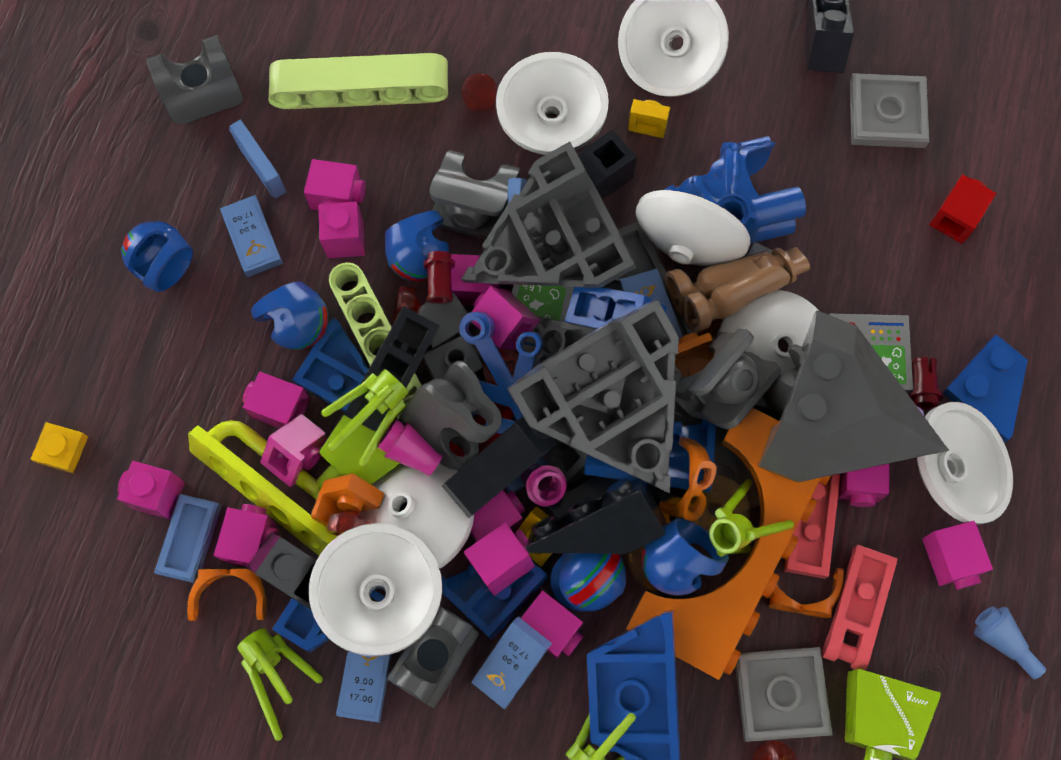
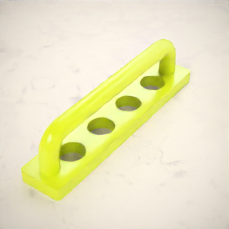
(256, 488)

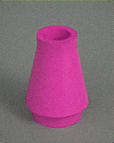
(409, 448)
(544, 484)

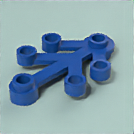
(496, 364)

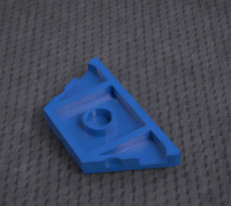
(640, 678)

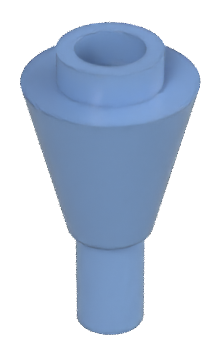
(1002, 633)

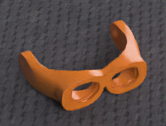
(698, 460)
(207, 576)
(780, 601)

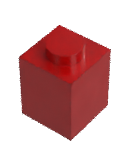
(963, 208)

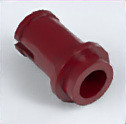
(439, 277)
(925, 387)

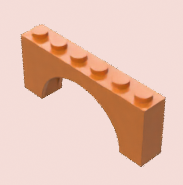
(713, 623)

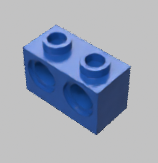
(598, 306)

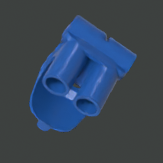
(731, 188)

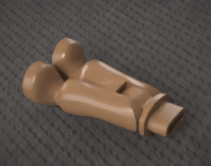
(732, 285)

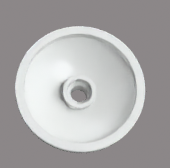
(647, 44)
(553, 85)
(691, 228)
(770, 319)
(975, 473)
(429, 509)
(369, 560)

